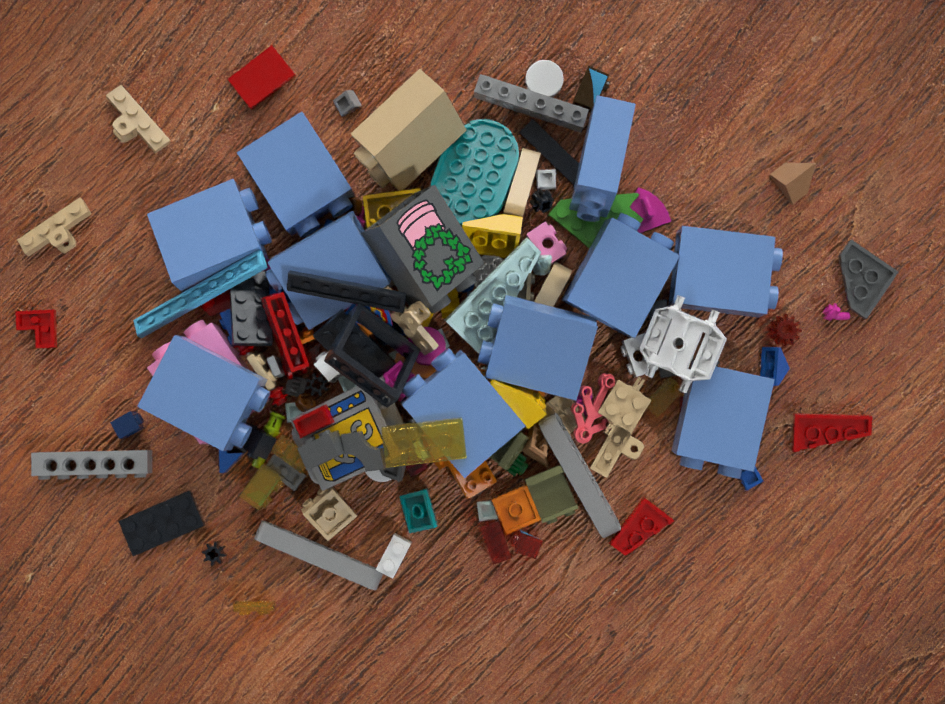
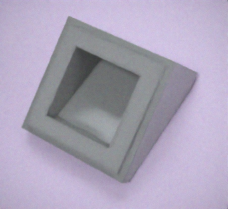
(347, 102)

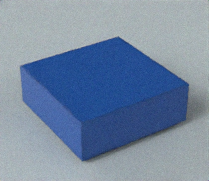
(750, 479)

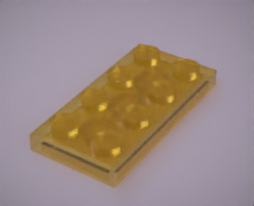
(424, 442)

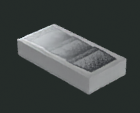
(276, 366)

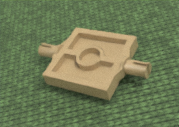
(624, 406)

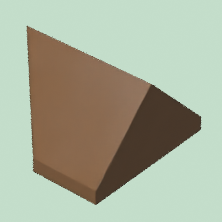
(793, 179)
(537, 446)

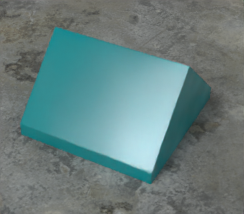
(418, 511)

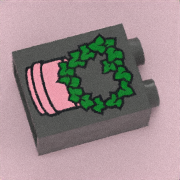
(424, 249)

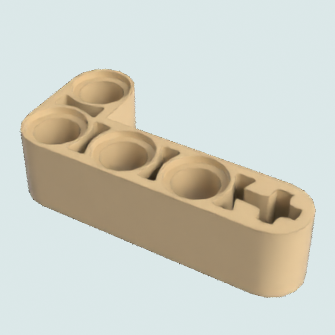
(522, 183)
(553, 285)

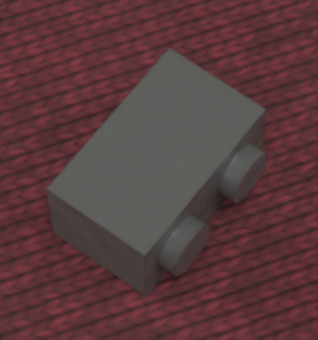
(322, 449)

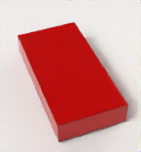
(313, 421)

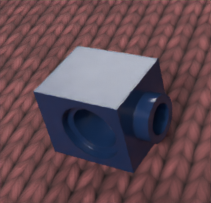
(128, 424)

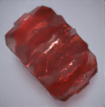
(792, 330)

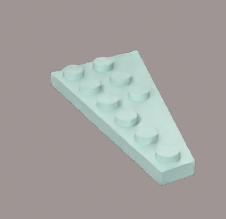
(508, 278)

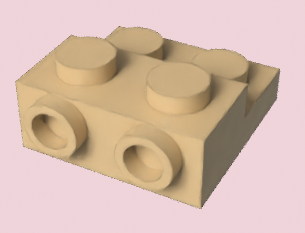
(328, 512)

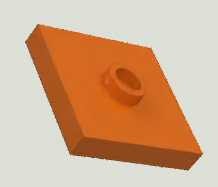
(515, 509)

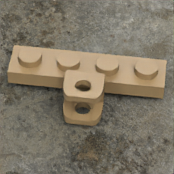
(135, 121)
(56, 229)
(411, 321)
(616, 444)

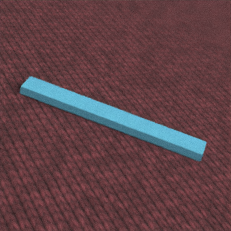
(200, 293)

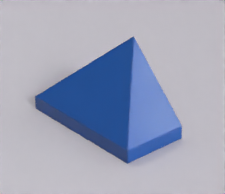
(773, 364)

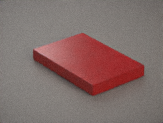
(261, 77)

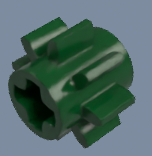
(518, 466)

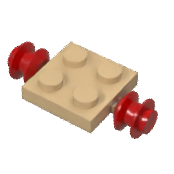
(258, 363)

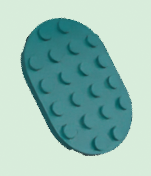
(477, 170)

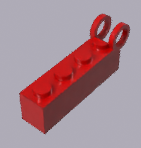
(285, 334)

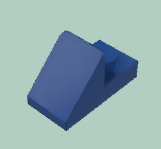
(228, 460)

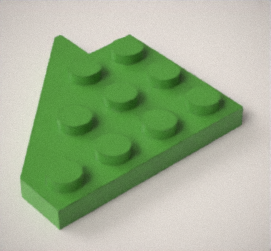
(585, 230)

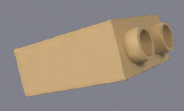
(407, 132)

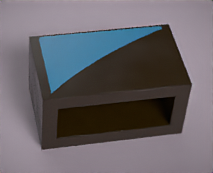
(591, 85)

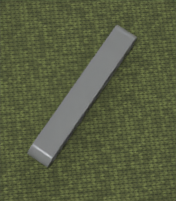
(579, 475)
(318, 555)

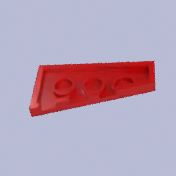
(824, 429)

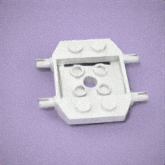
(660, 344)

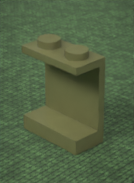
(509, 451)
(551, 494)

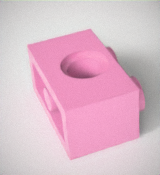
(543, 233)

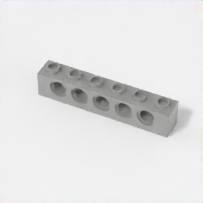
(530, 103)
(42, 462)

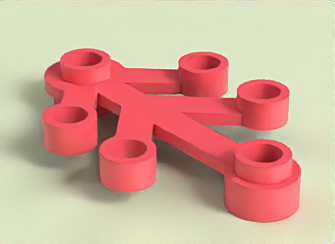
(591, 409)

